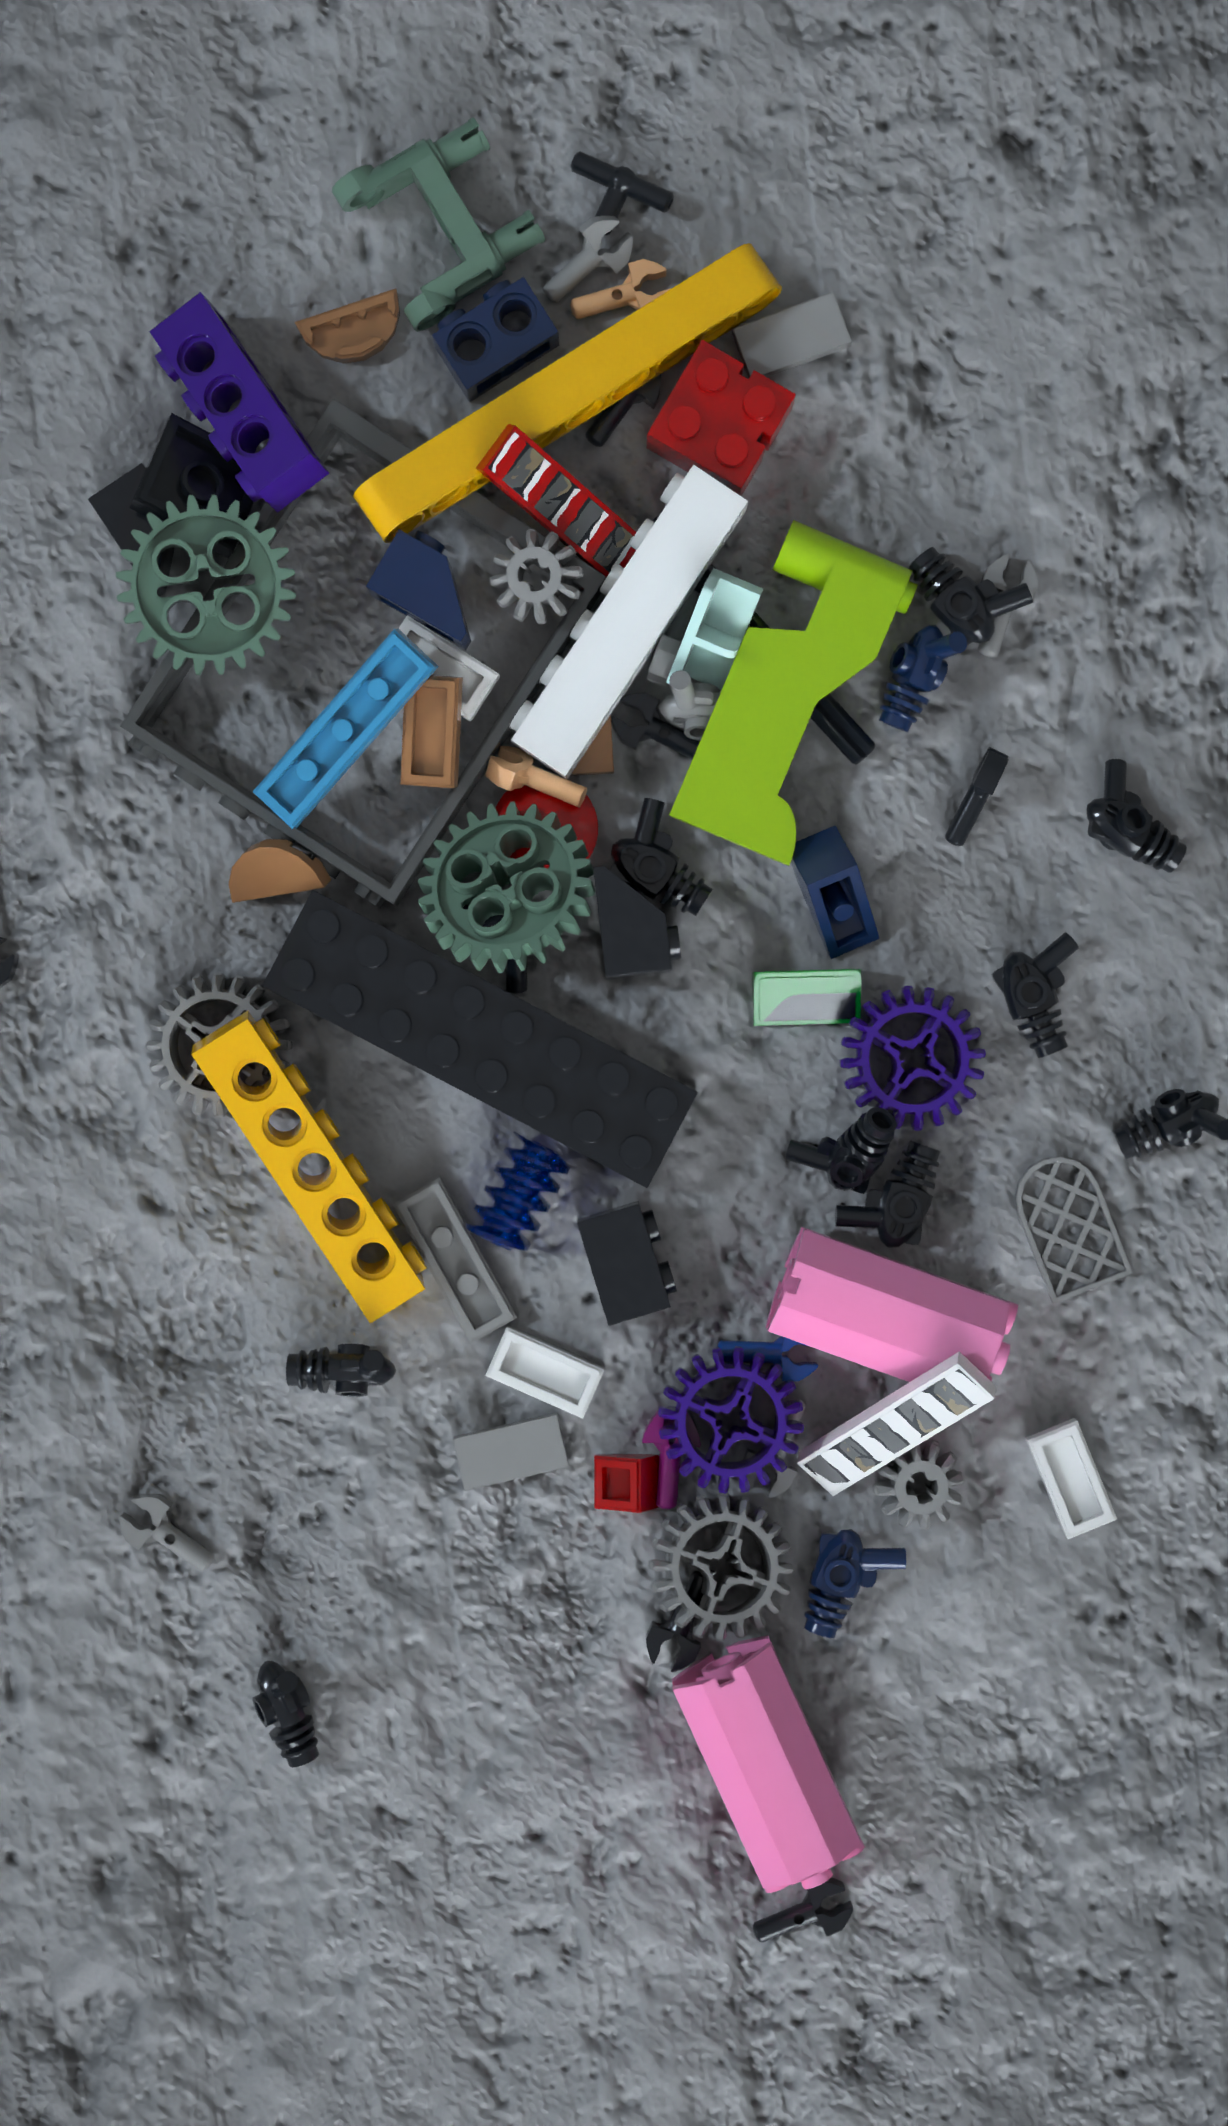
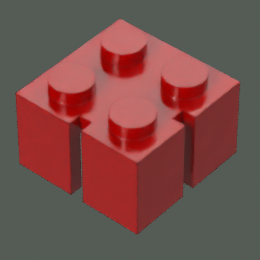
(718, 418)

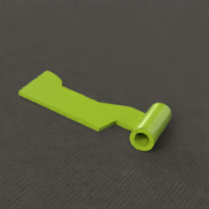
(779, 682)

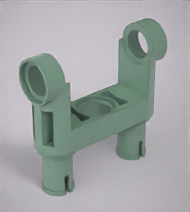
(429, 167)

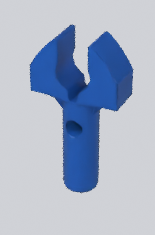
(773, 1354)

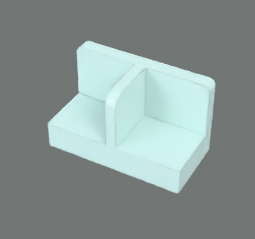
(716, 628)

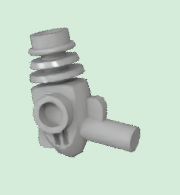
(689, 704)

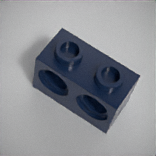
(505, 350)

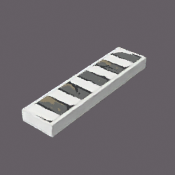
(897, 1423)

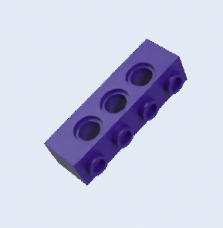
(287, 462)

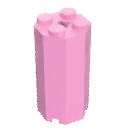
(885, 1311)
(767, 1765)

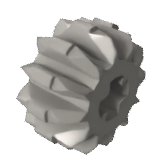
(549, 563)
(932, 1500)

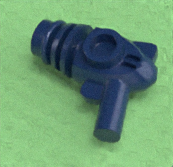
(918, 668)
(838, 1575)

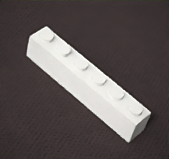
(629, 621)

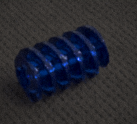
(519, 1194)

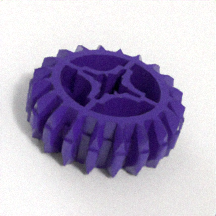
(897, 1080)
(772, 1438)

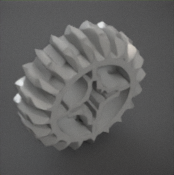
(181, 1017)
(712, 1590)

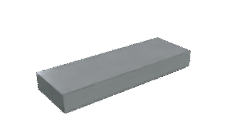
(455, 1260)

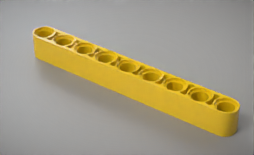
(570, 389)

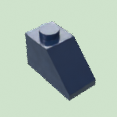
(421, 584)
(834, 892)

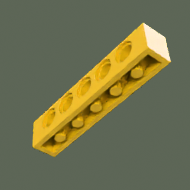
(373, 1286)

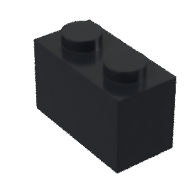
(624, 1262)

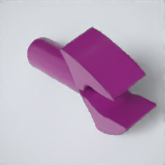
(668, 1469)

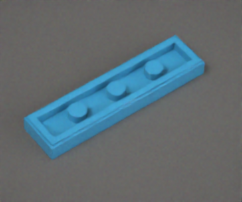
(345, 728)

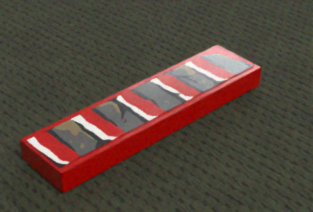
(557, 500)

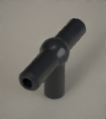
(621, 184)

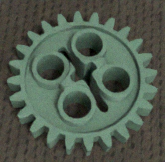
(197, 534)
(525, 924)

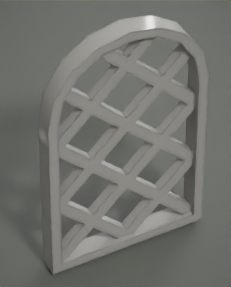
(1099, 1201)

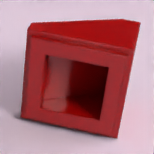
(625, 1482)

